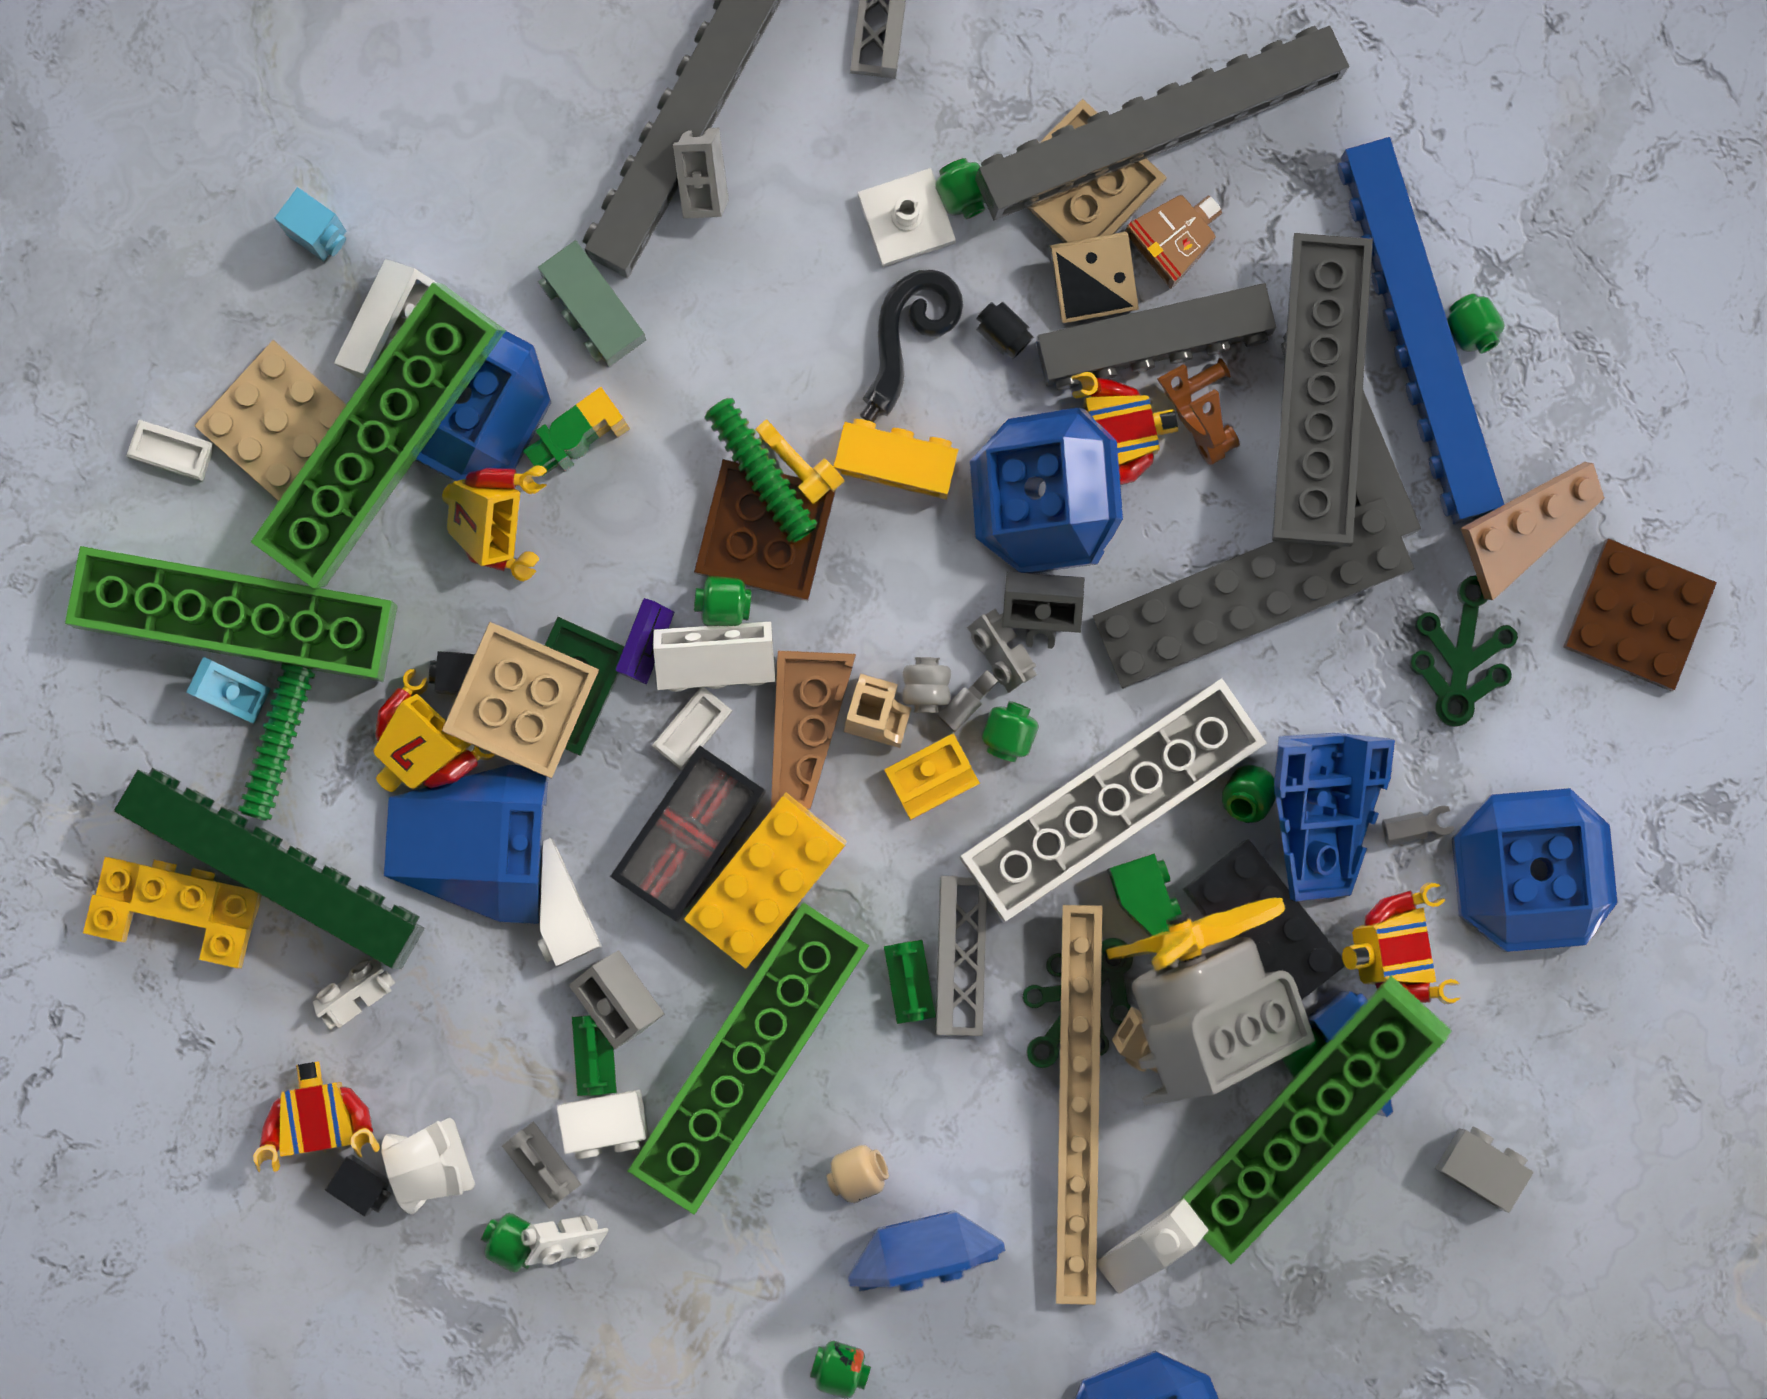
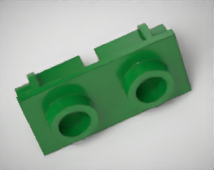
(909, 981)
(592, 1058)

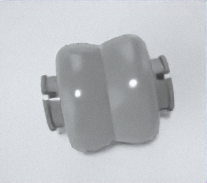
(926, 685)

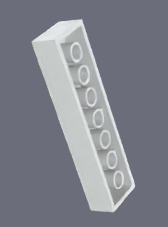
(1112, 800)

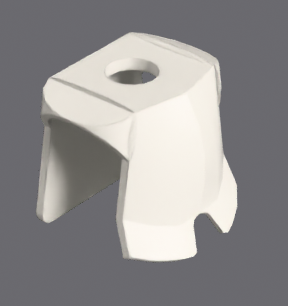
(426, 1165)

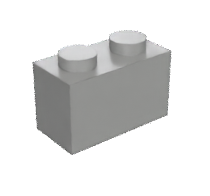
(616, 999)
(1484, 1169)

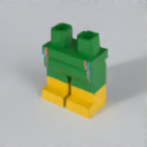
(575, 431)

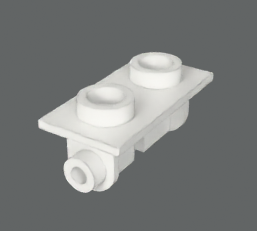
(363, 981)
(577, 1239)

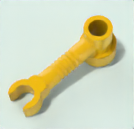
(815, 480)

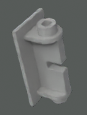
(1008, 666)
(541, 1165)

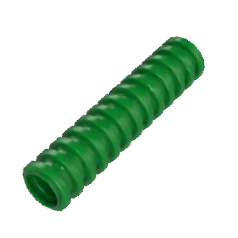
(760, 470)
(276, 742)

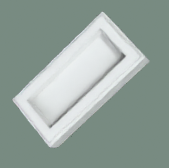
(170, 450)
(692, 727)

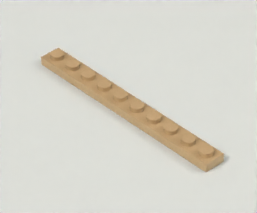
(1079, 1104)

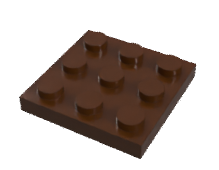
(748, 544)
(1640, 614)

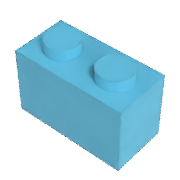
(311, 225)

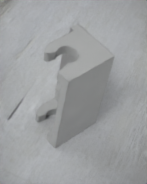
(701, 174)

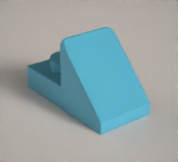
(228, 690)

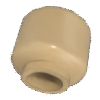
(857, 1174)

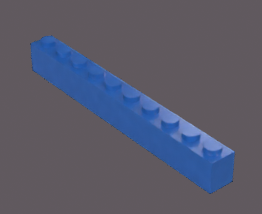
(1420, 331)

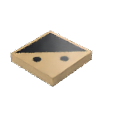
(1094, 277)

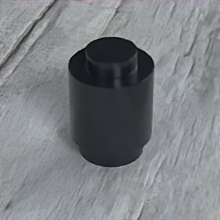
(1004, 329)

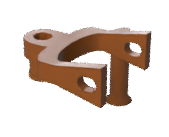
(1207, 428)

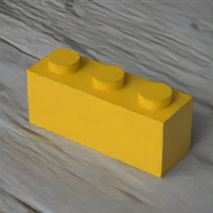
(896, 458)

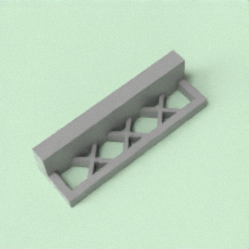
(891, 43)
(946, 958)

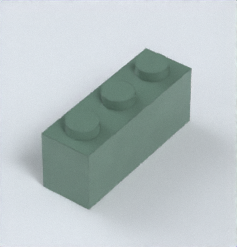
(590, 304)

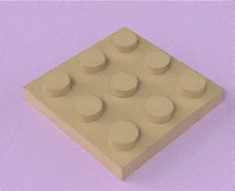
(1101, 204)
(272, 418)
(520, 700)

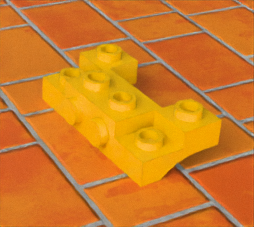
(188, 899)

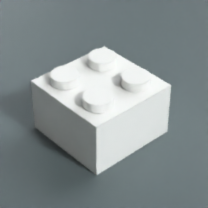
(603, 1122)

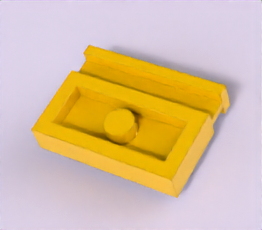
(931, 776)

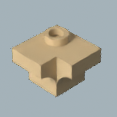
(876, 713)

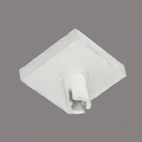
(906, 217)

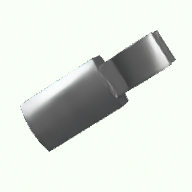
(967, 702)
(1414, 826)

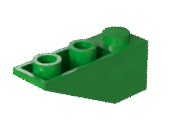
(1143, 893)

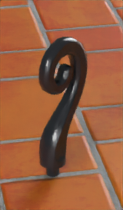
(889, 381)

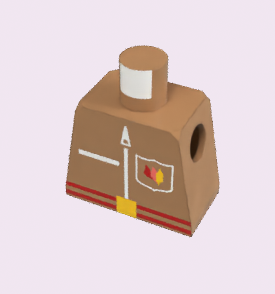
(1174, 235)

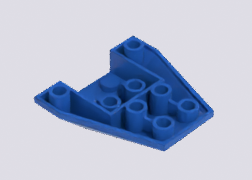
(473, 842)
(924, 1249)

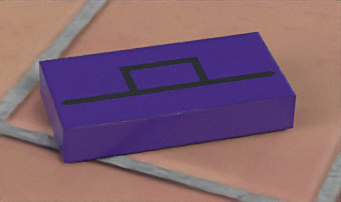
(638, 654)

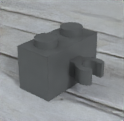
(1043, 604)

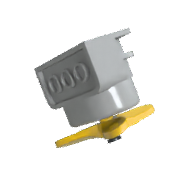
(1212, 1005)

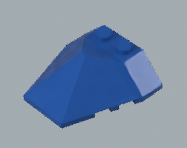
(1324, 807)

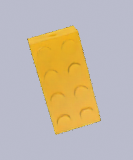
(765, 880)

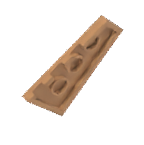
(1524, 529)
(806, 712)

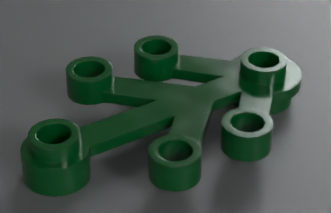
(1461, 659)
(1114, 974)

